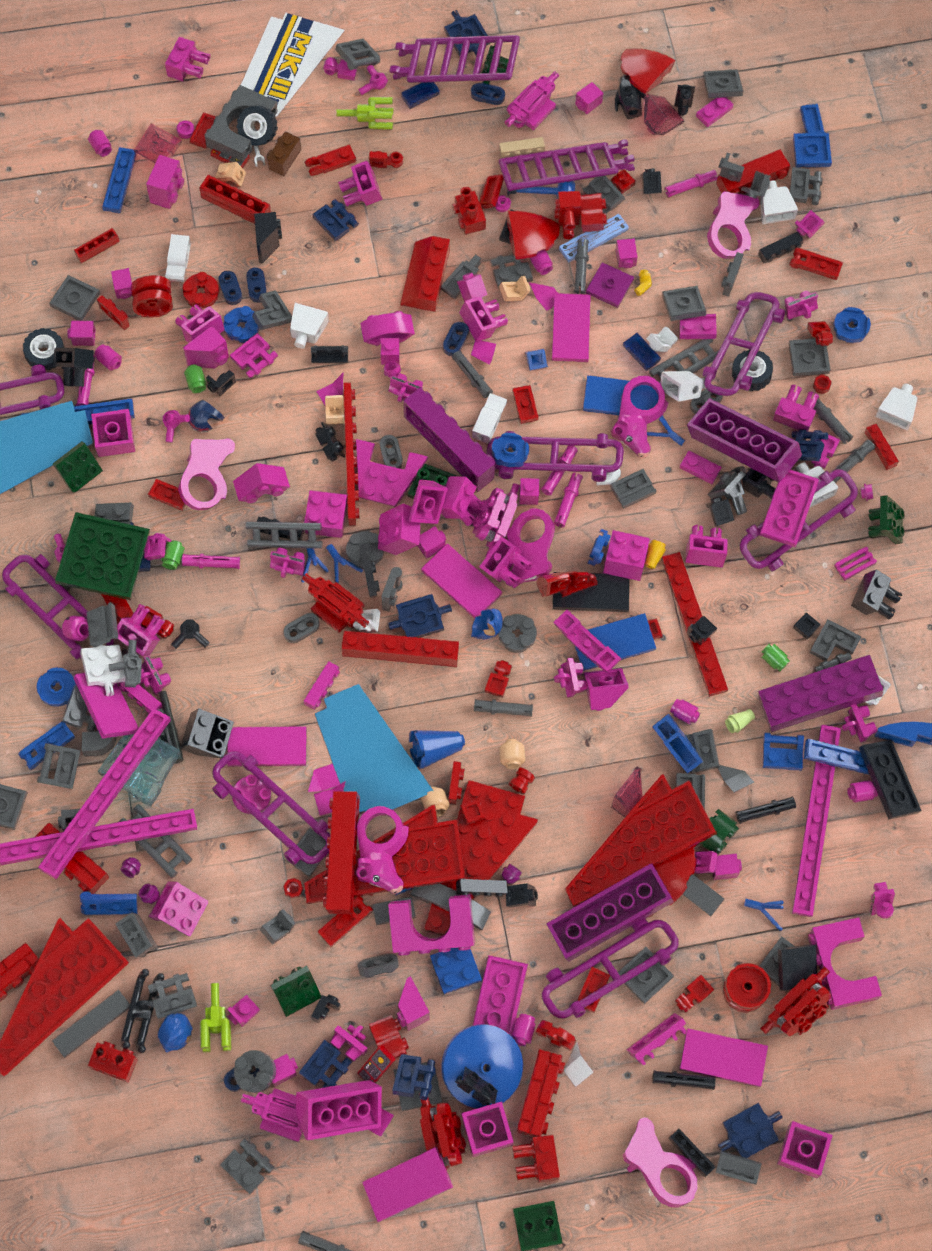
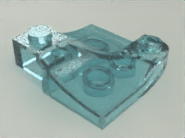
(150, 774)

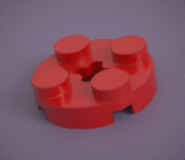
(197, 281)
(558, 1036)

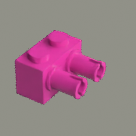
(181, 59)
(366, 182)
(478, 317)
(200, 322)
(794, 414)
(458, 497)
(705, 549)
(501, 560)
(132, 629)

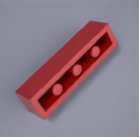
(96, 245)
(881, 446)

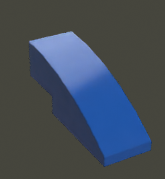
(906, 733)
(677, 743)

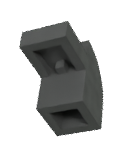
(96, 746)

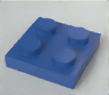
(812, 150)
(455, 969)

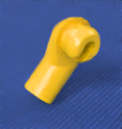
(645, 282)

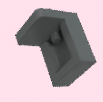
(730, 170)
(759, 185)
(278, 927)

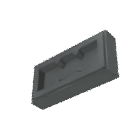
(738, 1167)

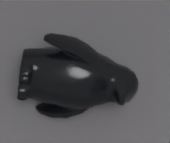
(629, 98)

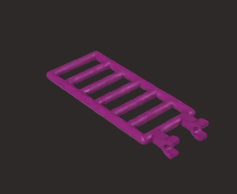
(414, 49)
(615, 165)

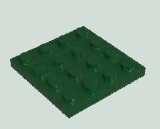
(102, 556)

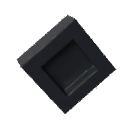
(806, 626)

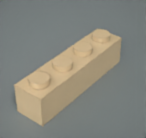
(521, 147)

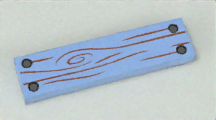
(613, 228)

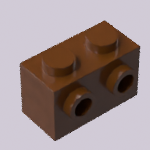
(284, 153)

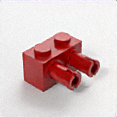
(469, 211)
(568, 212)
(113, 1061)
(545, 1157)

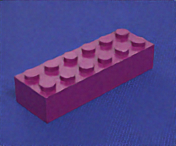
(448, 438)
(744, 440)
(820, 693)
(609, 912)

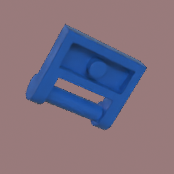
(780, 757)

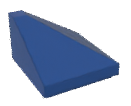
(536, 359)

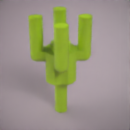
(370, 113)
(215, 1023)

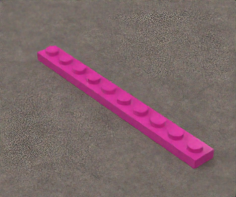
(104, 794)
(815, 829)
(102, 836)

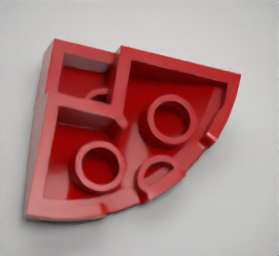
(645, 67)
(531, 233)
(565, 582)
(677, 871)

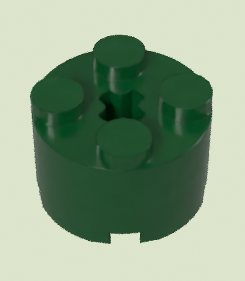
(725, 828)

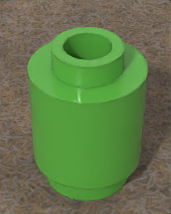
(195, 378)
(173, 555)
(775, 657)

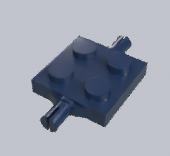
(465, 27)
(420, 617)
(750, 1131)

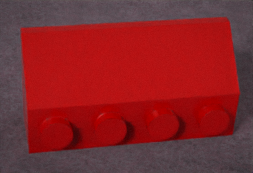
(426, 273)

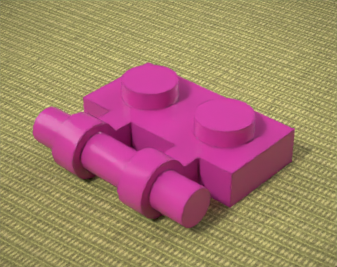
(249, 352)

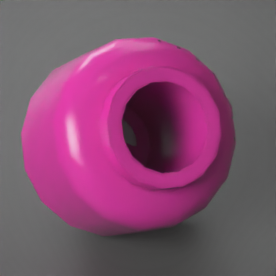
(75, 628)

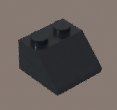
(267, 234)

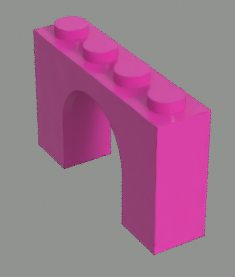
(407, 938)
(843, 991)

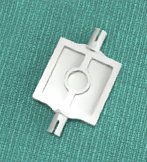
(96, 666)

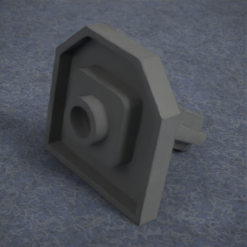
(731, 488)

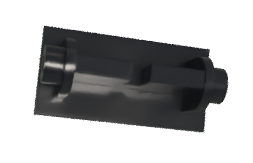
(684, 98)
(329, 354)
(334, 446)
(484, 1092)

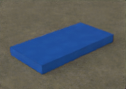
(605, 394)
(624, 637)

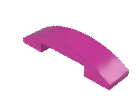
(586, 642)

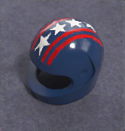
(200, 413)

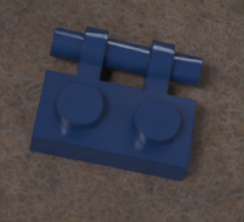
(331, 223)
(811, 449)
(321, 1061)
(407, 1075)

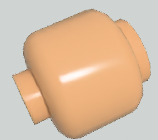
(512, 754)
(438, 799)

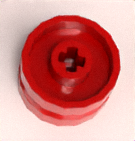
(151, 296)
(757, 993)

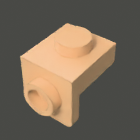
(231, 172)
(515, 290)
(334, 409)

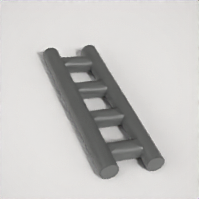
(689, 352)
(292, 527)
(167, 842)

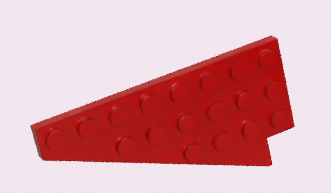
(652, 832)
(486, 842)
(427, 857)
(64, 979)

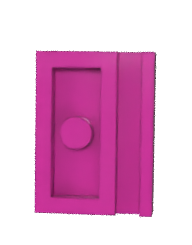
(699, 327)

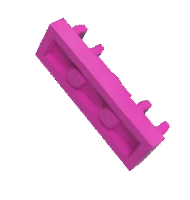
(657, 1037)

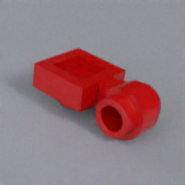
(381, 160)
(821, 332)
(165, 630)
(498, 682)
(697, 990)

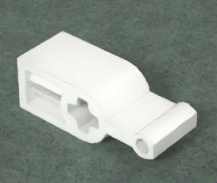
(178, 257)
(489, 418)

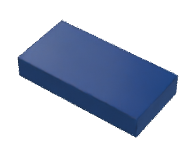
(811, 119)

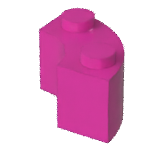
(387, 326)

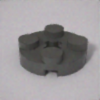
(354, 544)
(525, 640)
(243, 1069)

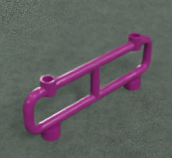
(38, 374)
(743, 381)
(599, 472)
(845, 508)
(40, 565)
(223, 788)
(557, 979)

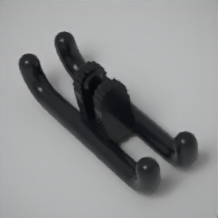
(139, 1011)

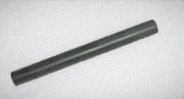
(171, 726)

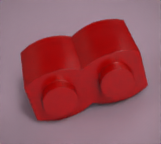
(592, 212)
(386, 1033)

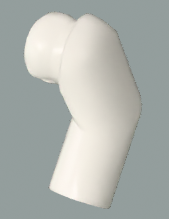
(611, 478)

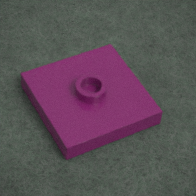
(610, 285)

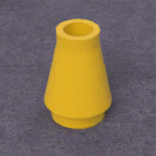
(654, 553)

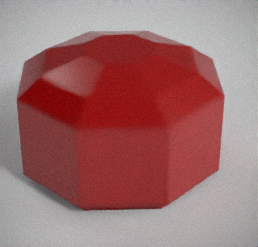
(822, 384)
(293, 888)

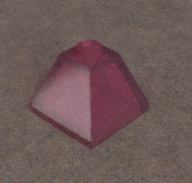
(660, 115)
(156, 143)
(628, 794)

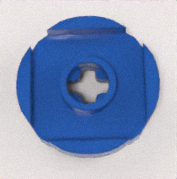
(238, 315)
(848, 334)
(506, 458)
(596, 552)
(49, 679)

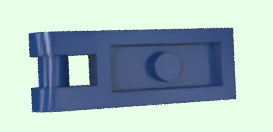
(58, 735)
(108, 903)

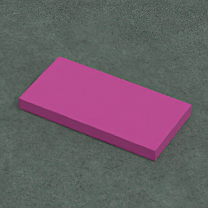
(571, 327)
(789, 508)
(461, 581)
(108, 712)
(269, 745)
(500, 993)
(723, 1057)
(407, 1184)

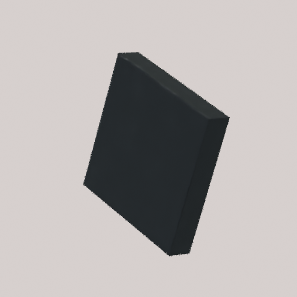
(796, 964)

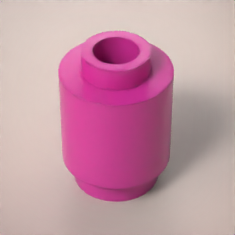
(100, 143)
(542, 262)
(108, 357)
(685, 711)
(862, 791)
(523, 1029)

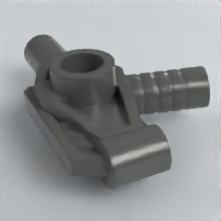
(131, 666)

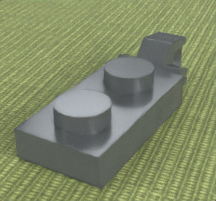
(451, 286)

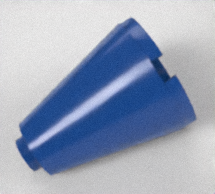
(434, 746)

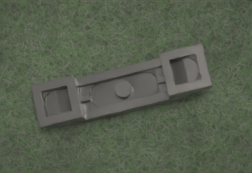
(439, 896)

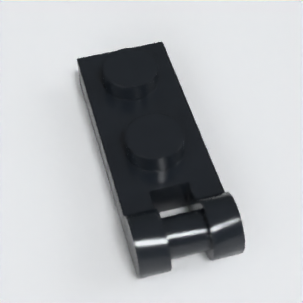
(369, 568)

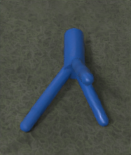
(674, 436)
(312, 556)
(337, 558)
(769, 905)

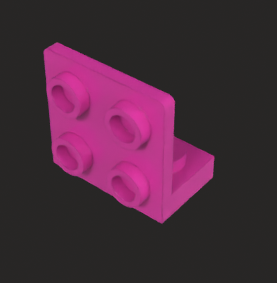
(179, 908)

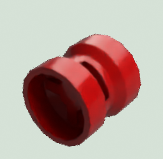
(521, 780)

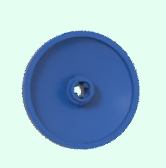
(475, 1048)

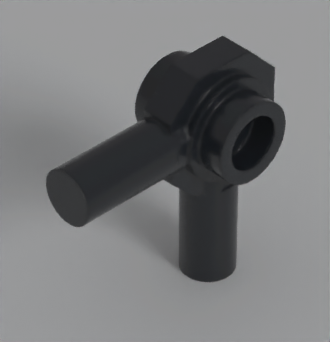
(190, 630)

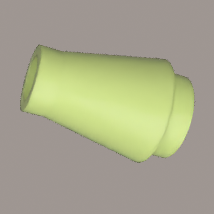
(738, 721)

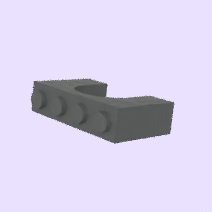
(220, 135)

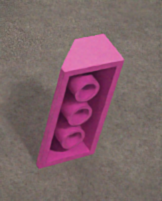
(339, 1109)

